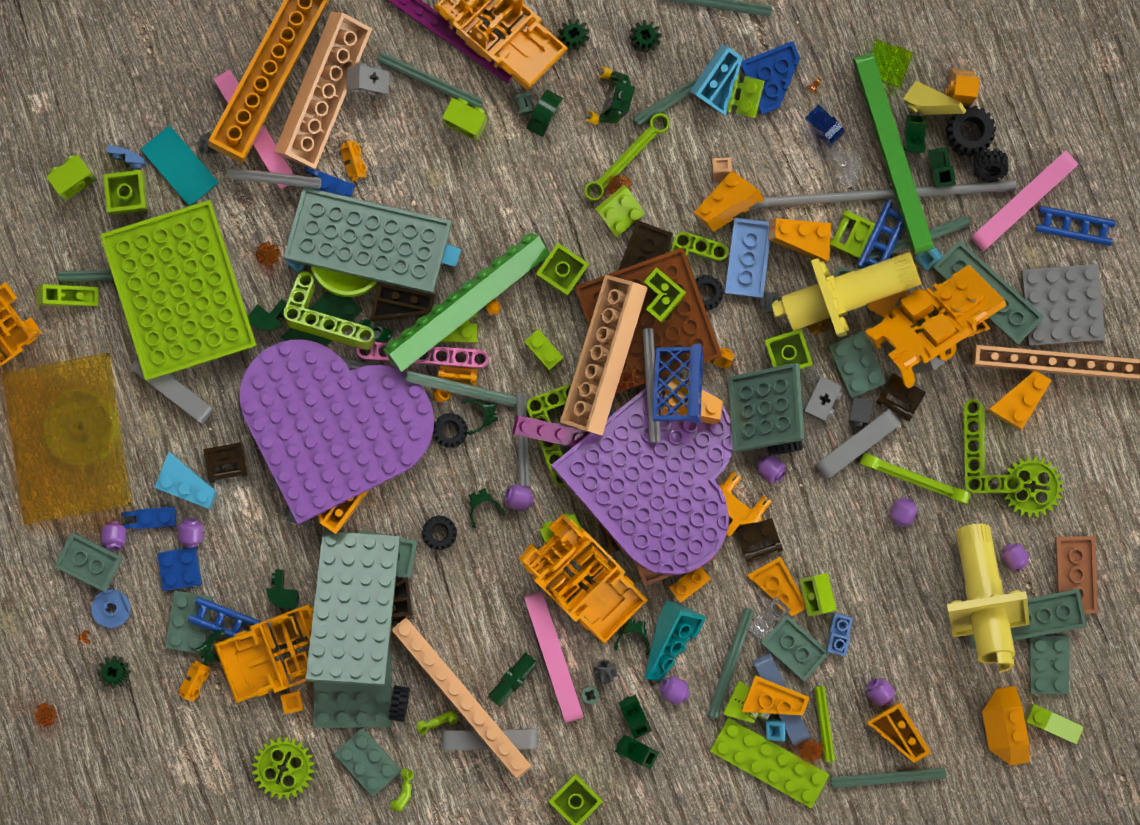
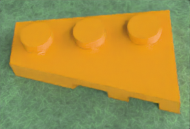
(777, 582)
(773, 699)

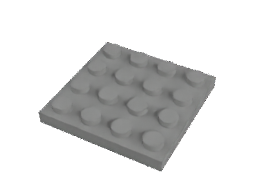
(1068, 301)

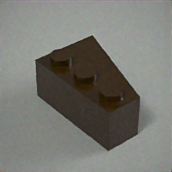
(399, 303)
(402, 601)

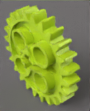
(1031, 505)
(267, 760)

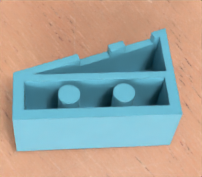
(718, 78)
(184, 483)

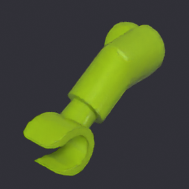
(449, 716)
(405, 795)

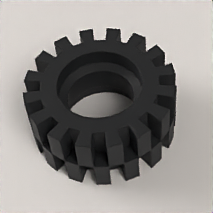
(990, 165)
(717, 289)
(438, 430)
(785, 448)
(439, 544)
(399, 703)

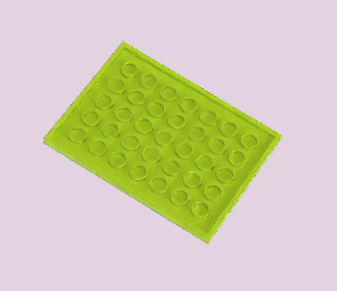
(178, 290)

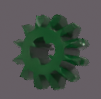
(568, 30)
(637, 36)
(113, 663)

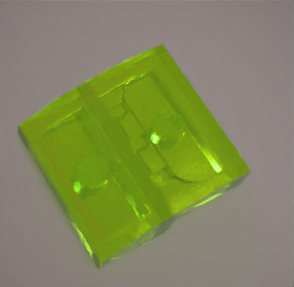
(891, 62)

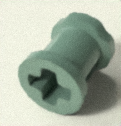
(524, 103)
(588, 689)

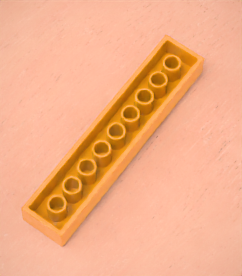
(266, 77)

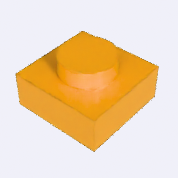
(292, 702)

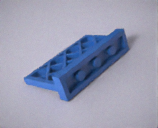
(695, 384)

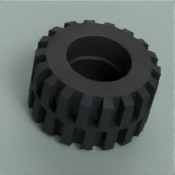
(966, 146)

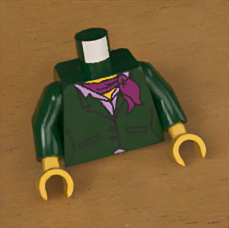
(617, 98)

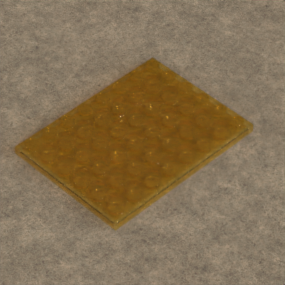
(66, 439)

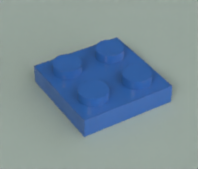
(179, 568)

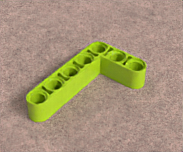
(691, 249)
(322, 320)
(542, 414)
(979, 455)

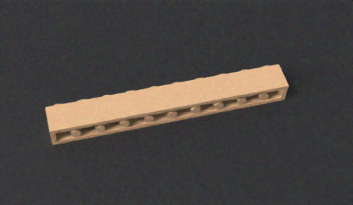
(1056, 362)
(461, 698)

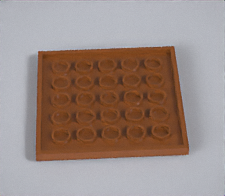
(683, 326)

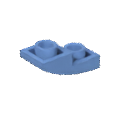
(131, 158)
(839, 634)

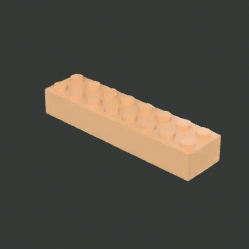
(322, 90)
(603, 354)

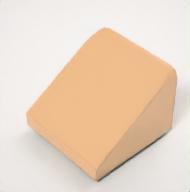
(721, 168)

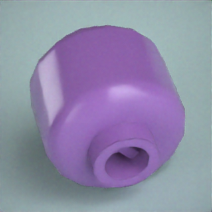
(771, 469)
(518, 497)
(903, 512)
(190, 532)
(113, 536)
(1014, 557)
(674, 690)
(880, 692)

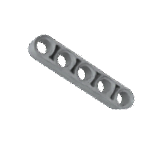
(178, 394)
(857, 444)
(471, 741)

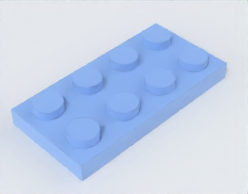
(748, 258)

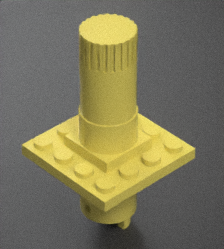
(846, 292)
(987, 610)

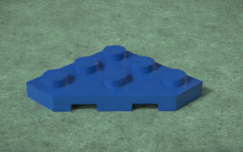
(776, 69)

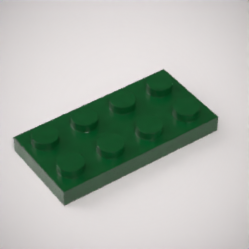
(331, 305)

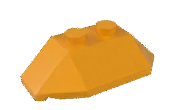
(338, 516)
(1006, 726)

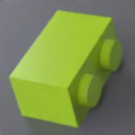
(543, 350)
(818, 594)

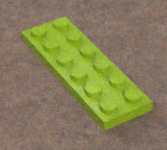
(769, 762)

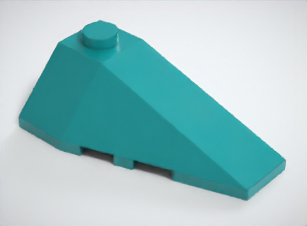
(673, 631)

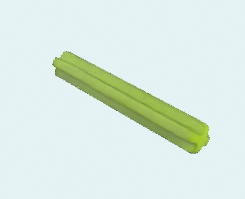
(824, 724)

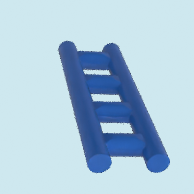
(880, 227)
(1083, 234)
(222, 611)

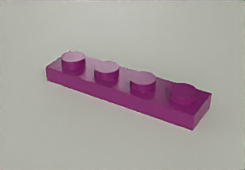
(548, 431)

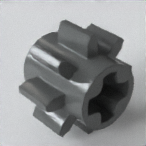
(203, 145)
(767, 301)
(605, 671)

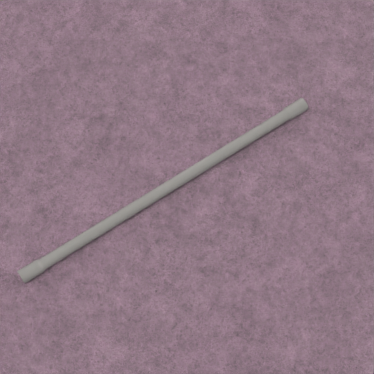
(999, 186)

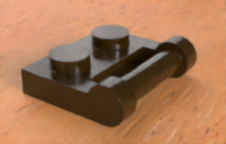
(910, 396)
(222, 456)
(757, 533)
(610, 544)

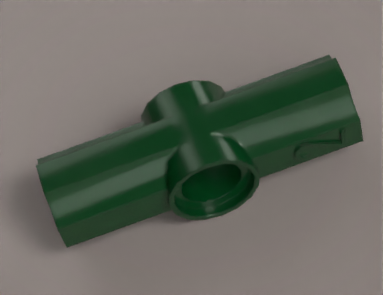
(512, 679)

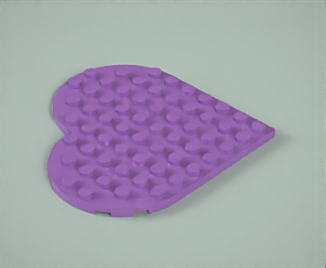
(331, 427)
(654, 496)

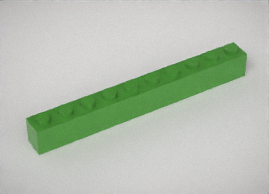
(466, 301)

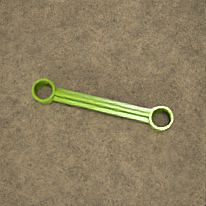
(627, 157)
(879, 465)

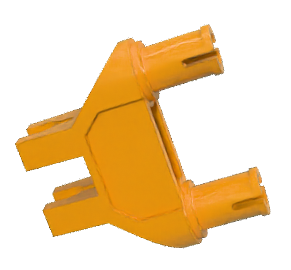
(737, 511)

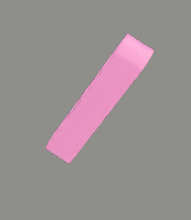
(264, 143)
(1024, 201)
(432, 356)
(553, 657)

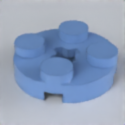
(122, 610)

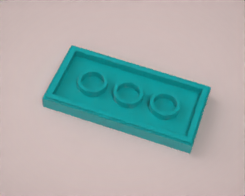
(179, 165)

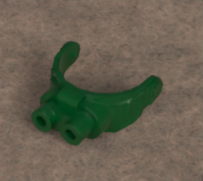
(380, 333)
(489, 414)
(475, 500)
(638, 627)
(206, 646)

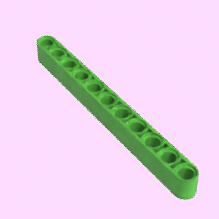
(893, 153)

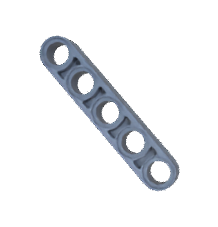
(794, 724)

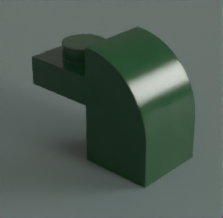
(544, 112)
(915, 134)
(940, 170)
(267, 321)
(279, 596)
(634, 716)
(636, 751)

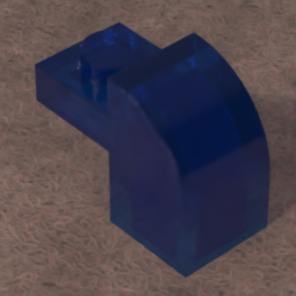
(828, 127)

